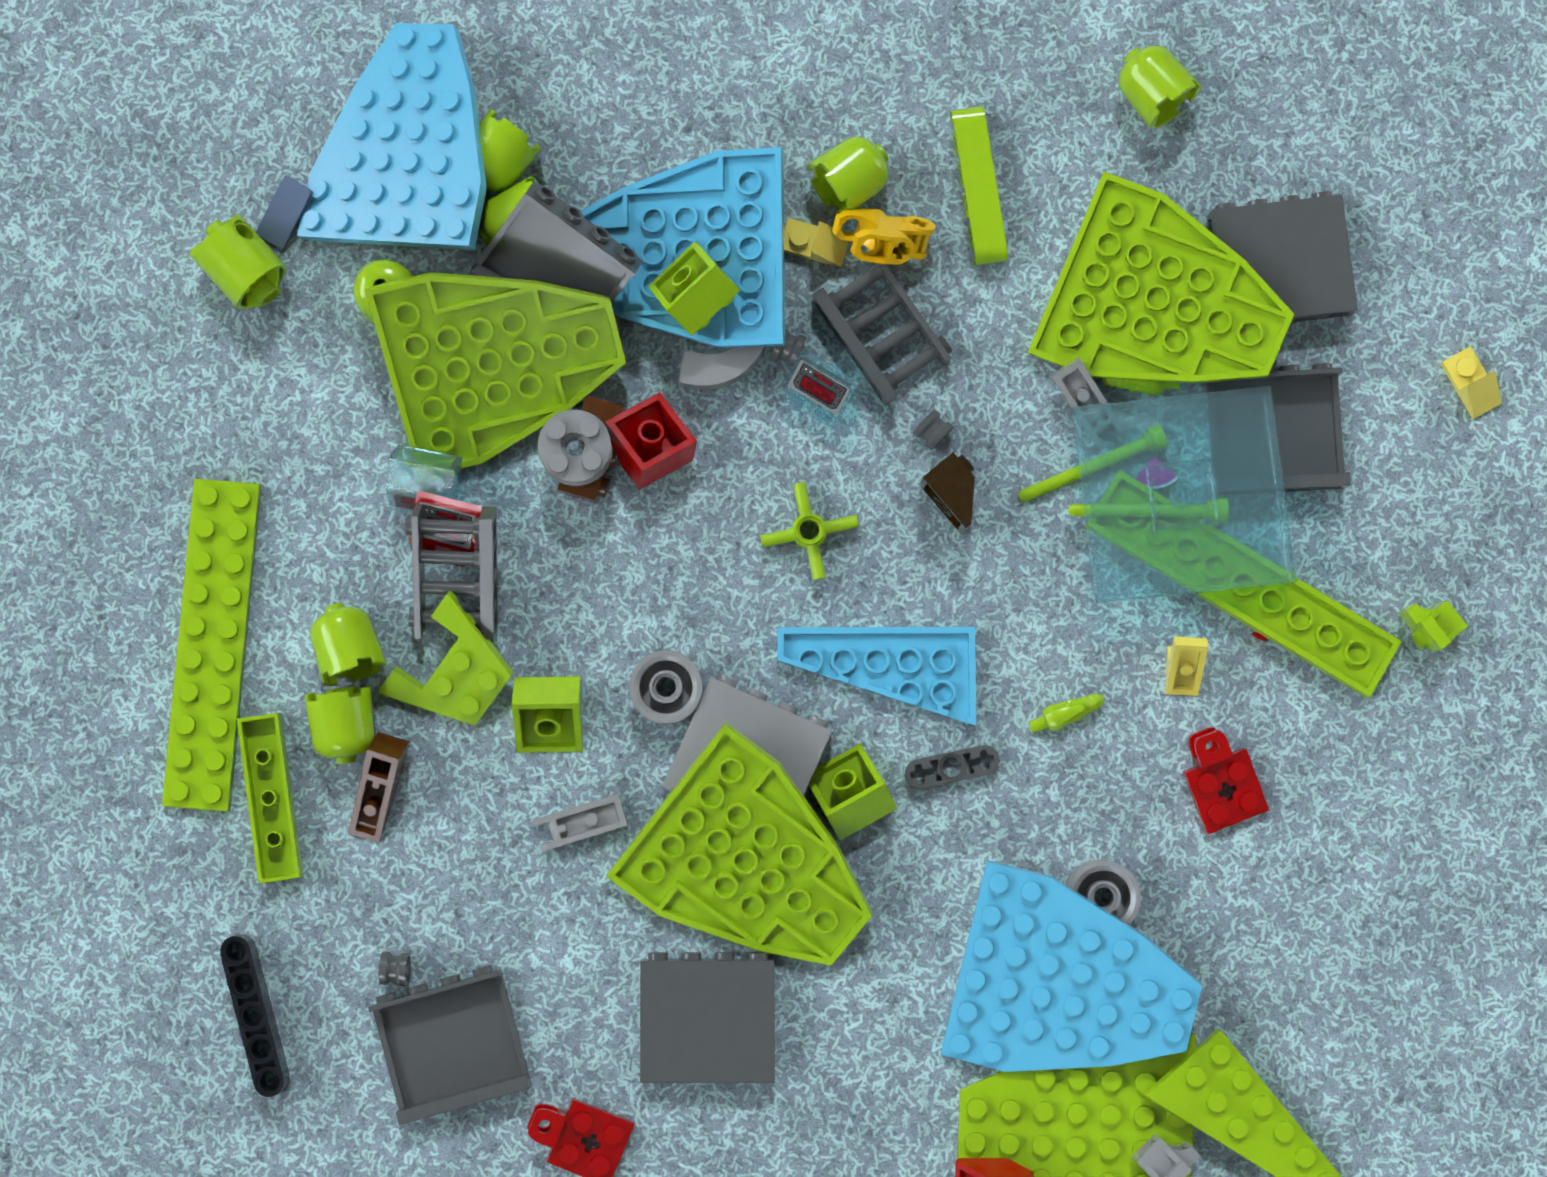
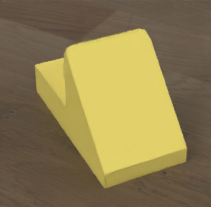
(814, 242)
(1472, 383)
(1185, 665)

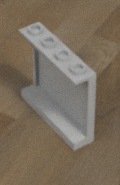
(776, 729)

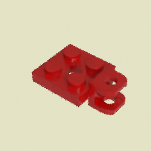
(1219, 766)
(569, 1128)

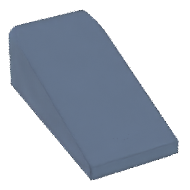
(284, 212)

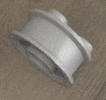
(562, 430)
(646, 679)
(1119, 881)

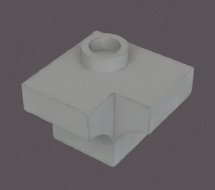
(1164, 1159)

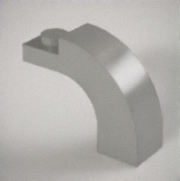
(717, 370)

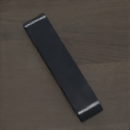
(251, 1031)

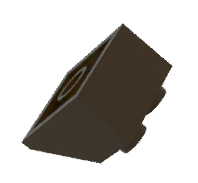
(952, 489)

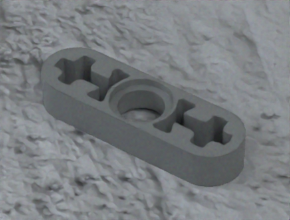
(977, 769)

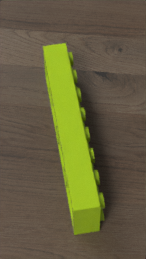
(270, 797)

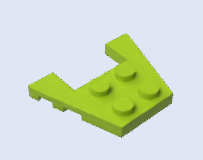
(466, 677)

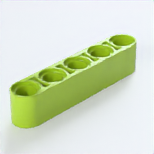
(980, 185)

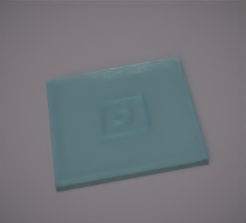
(1183, 495)

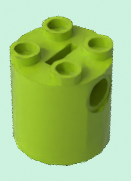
(240, 263)

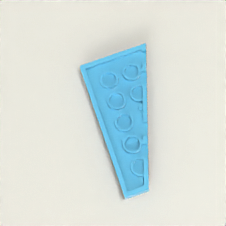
(908, 664)

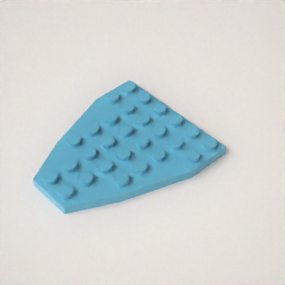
(403, 150)
(735, 213)
(1062, 982)

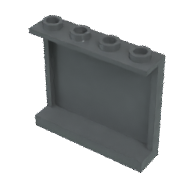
(557, 246)
(1296, 250)
(1306, 424)
(707, 1018)
(451, 1044)

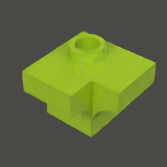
(1433, 627)

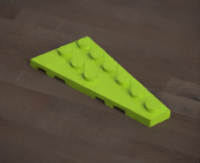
(1235, 1107)

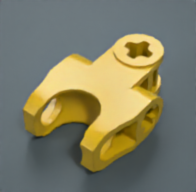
(887, 237)

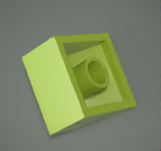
(693, 289)
(548, 714)
(851, 792)

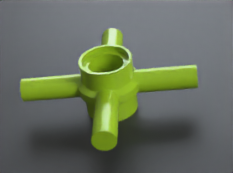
(812, 545)

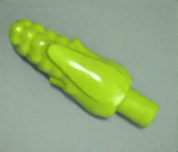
(1147, 387)
(1064, 713)

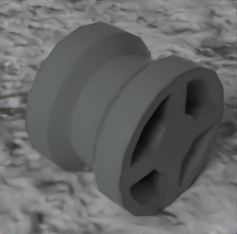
(791, 350)
(933, 429)
(394, 968)

